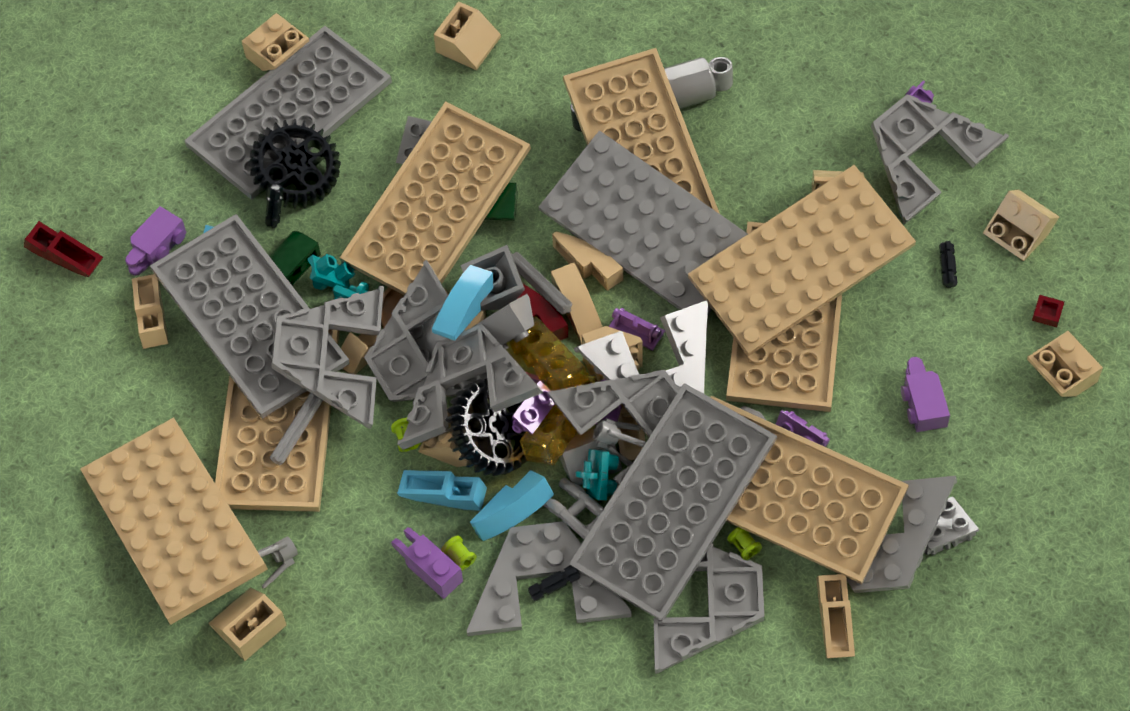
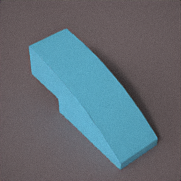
(463, 302)
(443, 489)
(512, 505)

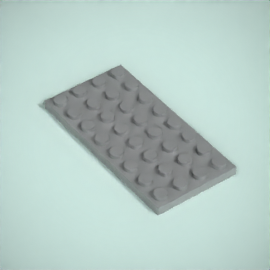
(316, 84)
(639, 219)
(233, 302)
(673, 501)

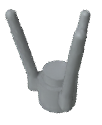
(607, 433)
(283, 551)

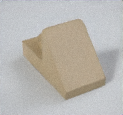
(355, 349)

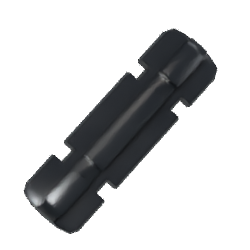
(274, 205)
(948, 264)
(553, 583)

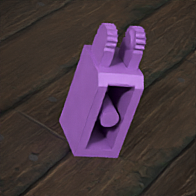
(154, 240)
(925, 397)
(429, 563)

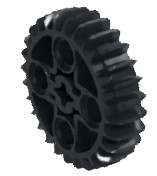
(296, 154)
(488, 428)

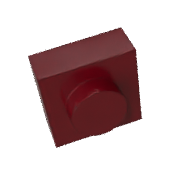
(1048, 311)

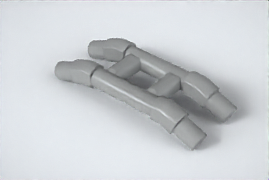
(569, 515)

